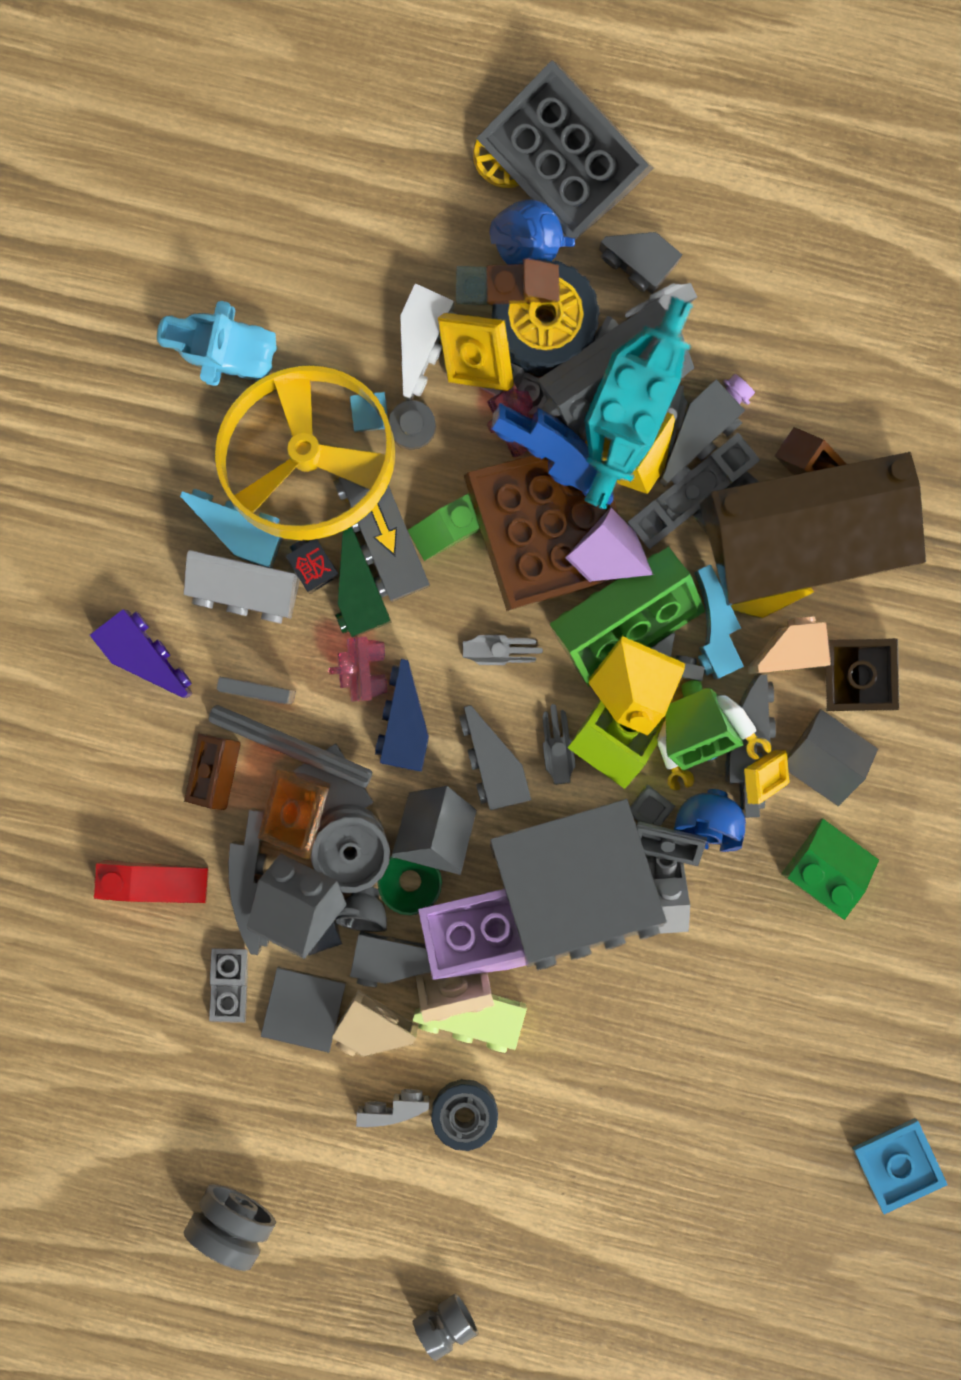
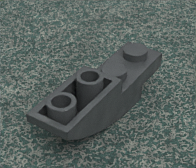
(756, 705)
(244, 866)

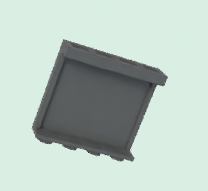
(578, 884)

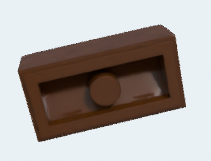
(212, 772)

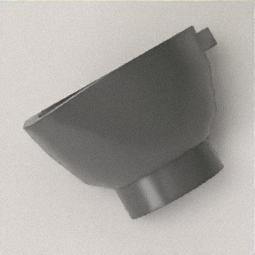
(363, 912)

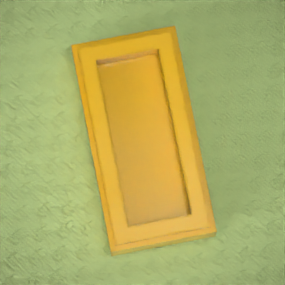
(766, 776)

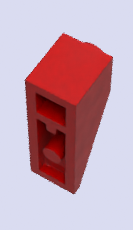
(150, 882)

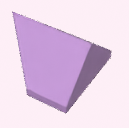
(610, 551)

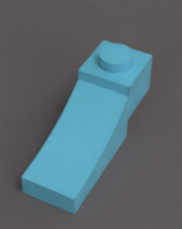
(719, 652)

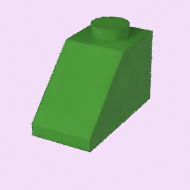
(445, 527)

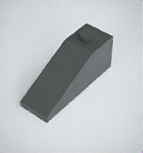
(387, 959)

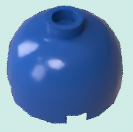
(713, 817)

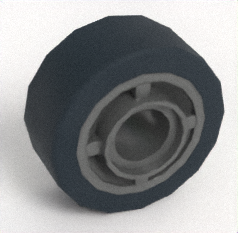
(458, 1134)

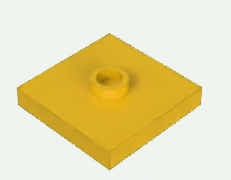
(476, 351)

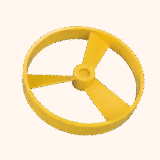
(305, 453)

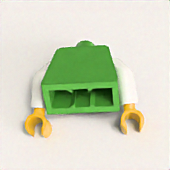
(702, 729)

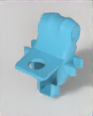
(219, 344)

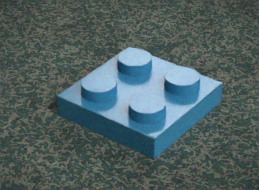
(899, 1166)

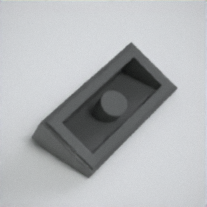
(671, 843)

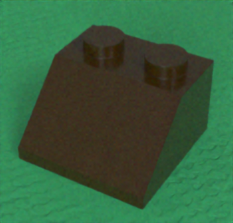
(862, 675)

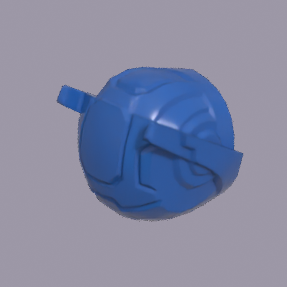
(528, 232)

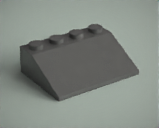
(564, 150)

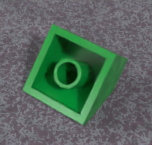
(832, 869)

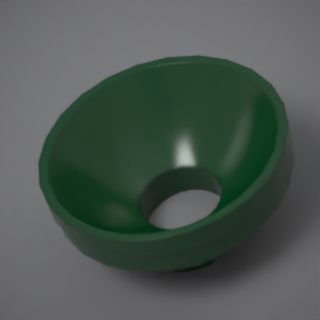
(406, 901)

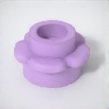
(739, 389)

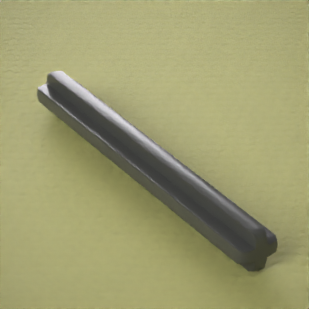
(290, 746)

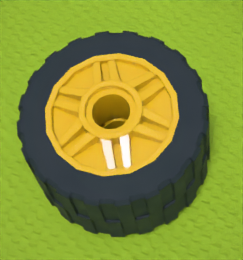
(544, 346)

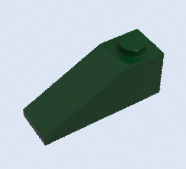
(358, 595)

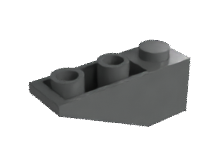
(702, 423)
(500, 770)

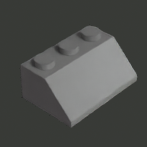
(240, 586)

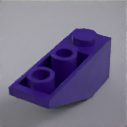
(130, 648)

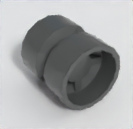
(445, 1327)

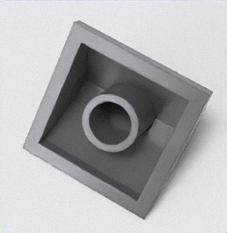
(831, 758)
(435, 829)

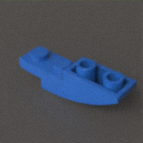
(550, 439)

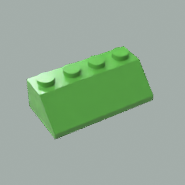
(630, 607)

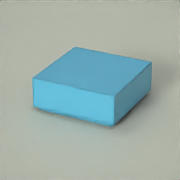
(364, 415)

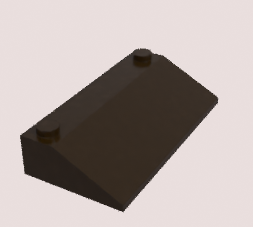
(816, 528)

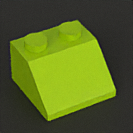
(612, 746)

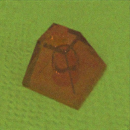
(294, 812)

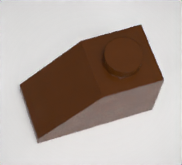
(807, 453)

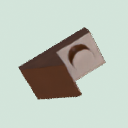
(523, 283)

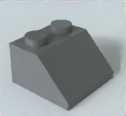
(294, 905)

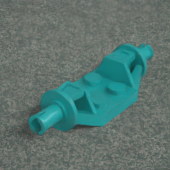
(634, 401)

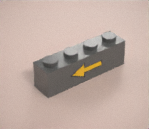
(386, 543)

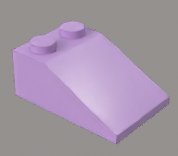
(471, 936)

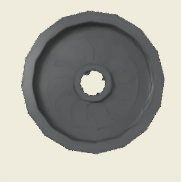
(370, 851)
(229, 1227)

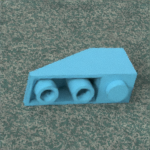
(234, 530)

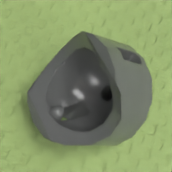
(412, 425)

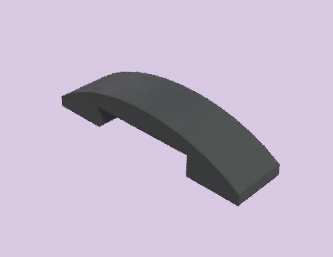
(684, 499)

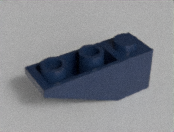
(406, 728)

